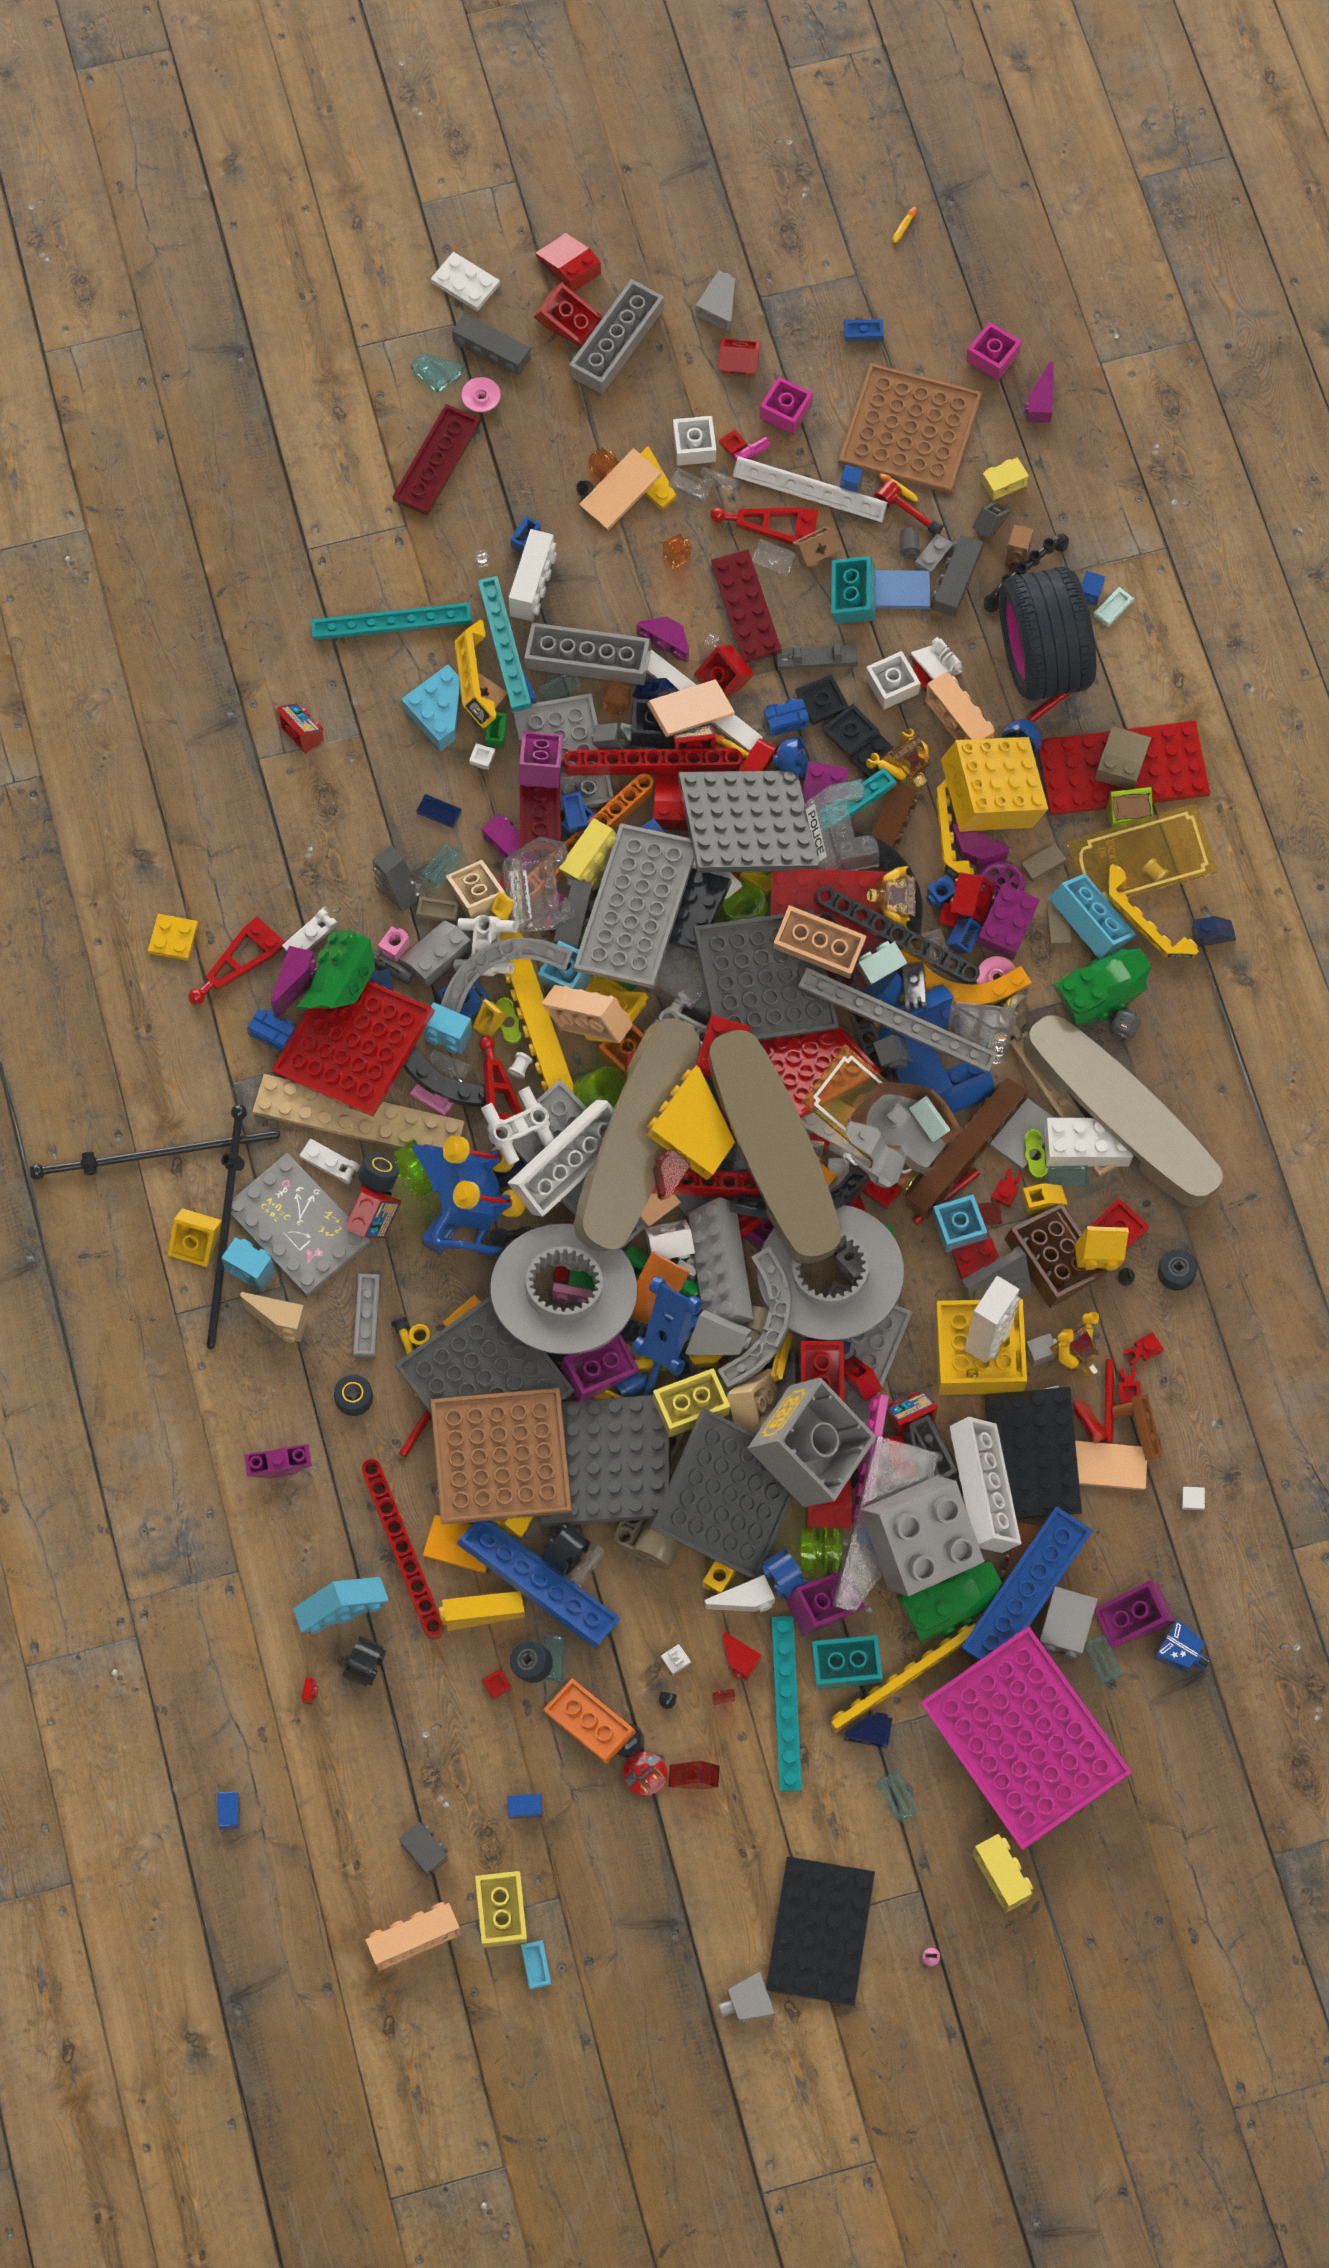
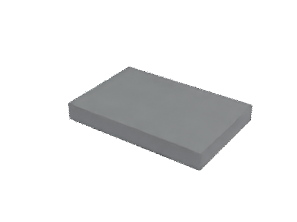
(1010, 1139)

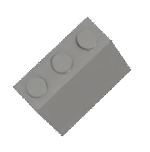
(436, 953)

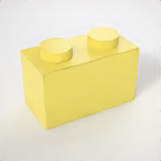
(1004, 478)

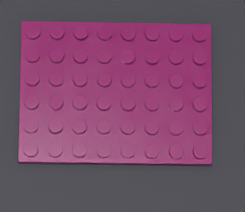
(1026, 1738)

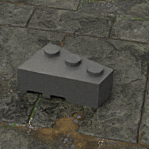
(392, 878)
(581, 897)
(1011, 1268)
(926, 1437)

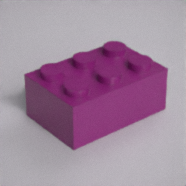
(1008, 921)

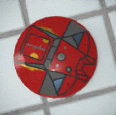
(645, 1773)

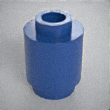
(632, 1385)

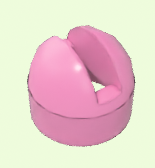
(931, 1961)

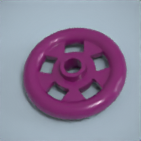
(1002, 867)

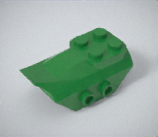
(343, 971)
(1104, 986)
(951, 1601)

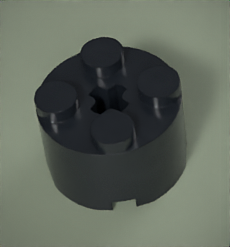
(566, 1550)
(363, 1662)

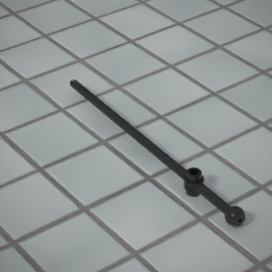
(90, 1163)
(233, 1163)

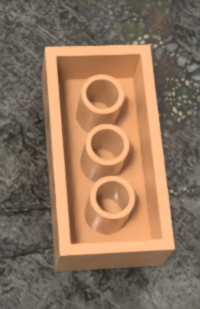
(956, 710)
(819, 942)
(587, 1013)
(413, 1936)

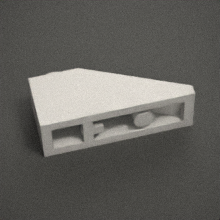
(748, 1597)

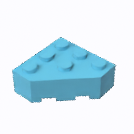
(436, 707)
(340, 1603)

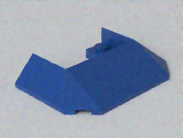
(958, 1086)

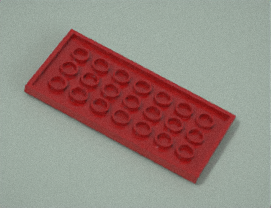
(1171, 768)

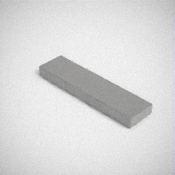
(366, 1315)

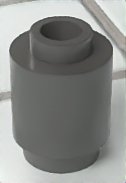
(909, 543)

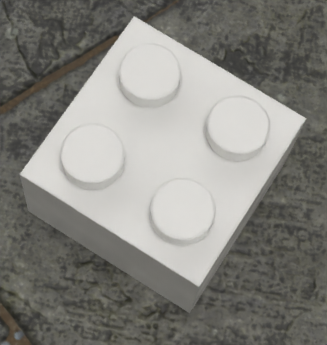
(694, 440)
(892, 680)
(670, 1239)

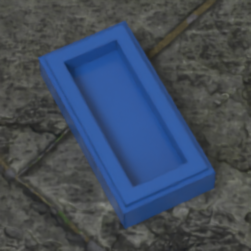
(575, 812)

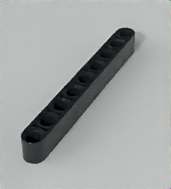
(906, 934)
(860, 1029)

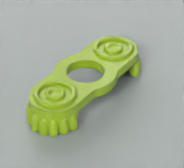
(511, 1034)
(1033, 1142)

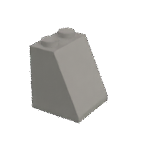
(1067, 1622)

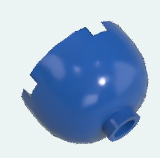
(1024, 728)
(791, 757)

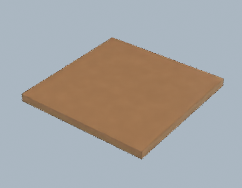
(910, 428)
(500, 1456)

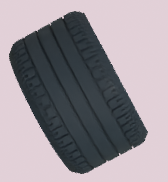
(1047, 633)

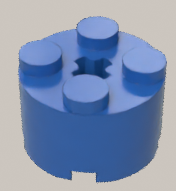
(784, 1572)

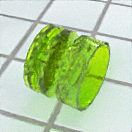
(746, 903)
(600, 1084)
(819, 1549)

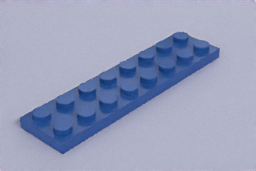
(539, 1581)
(1029, 1583)

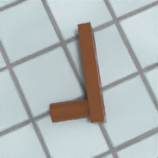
(1142, 1410)

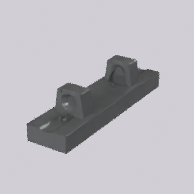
(817, 657)

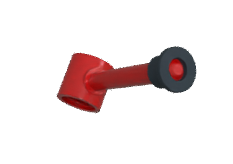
(890, 493)

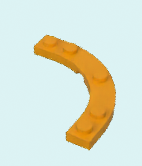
(978, 993)

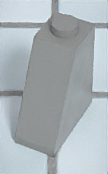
(718, 301)
(718, 1336)

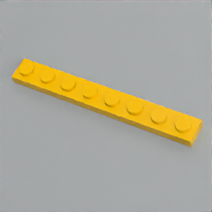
(896, 1682)

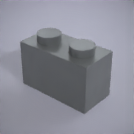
(893, 1052)
(424, 1848)

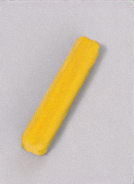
(781, 1358)

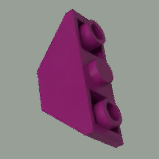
(666, 636)
(978, 848)
(278, 1462)

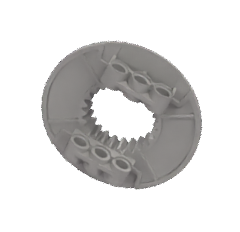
(865, 1304)
(552, 1329)

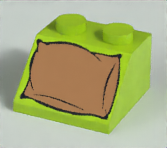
(1129, 806)

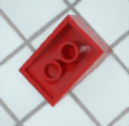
(570, 261)
(568, 315)
(668, 803)
(823, 1361)
(833, 1513)

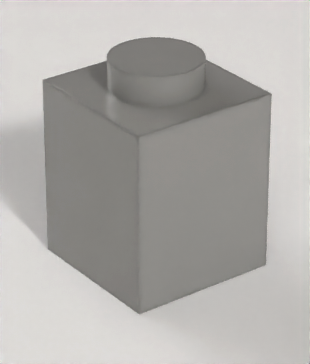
(1039, 1350)

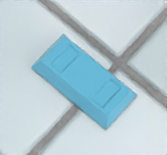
(536, 1964)

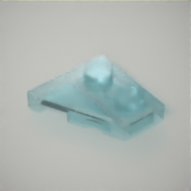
(436, 371)

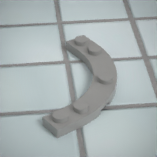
(497, 953)
(775, 1327)

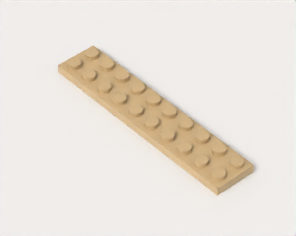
(390, 1126)

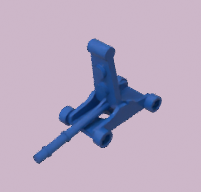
(676, 1325)

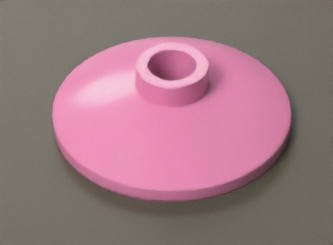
(478, 388)
(993, 966)

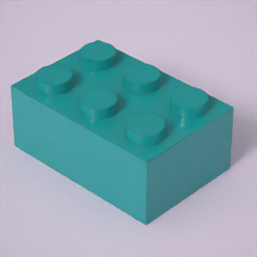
(853, 590)
(846, 1662)

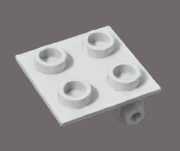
(938, 659)

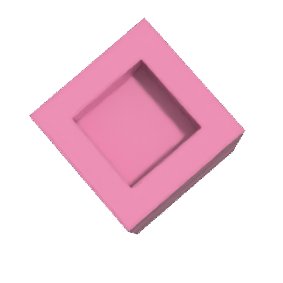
(397, 951)

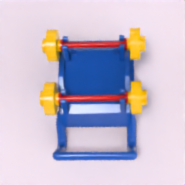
(468, 1190)

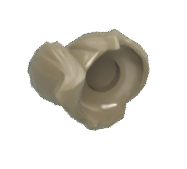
(1020, 1014)

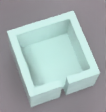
(882, 963)

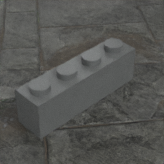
(491, 344)
(957, 576)

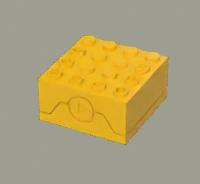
(994, 784)
(963, 1373)

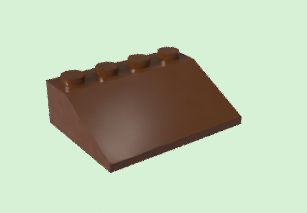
(1051, 1254)

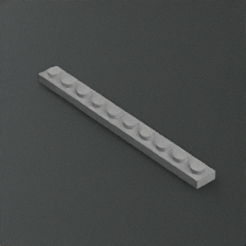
(897, 1020)

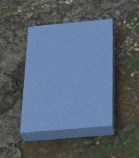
(902, 589)

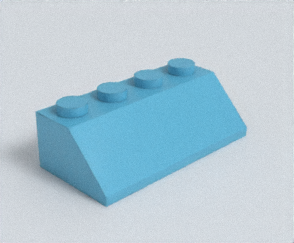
(1092, 916)

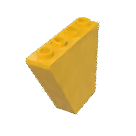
(693, 1125)

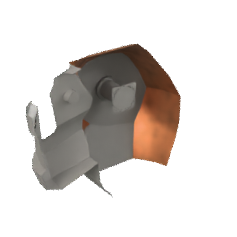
(892, 1134)

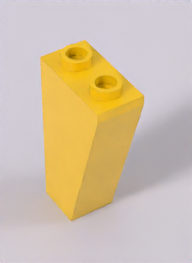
(481, 1610)

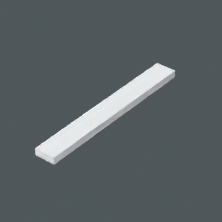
(810, 489)
(730, 726)

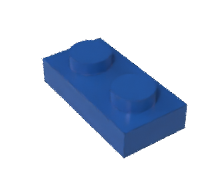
(863, 330)

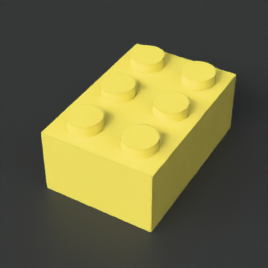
(590, 854)
(683, 1400)
(1002, 1873)
(501, 1909)

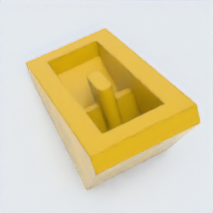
(489, 1018)

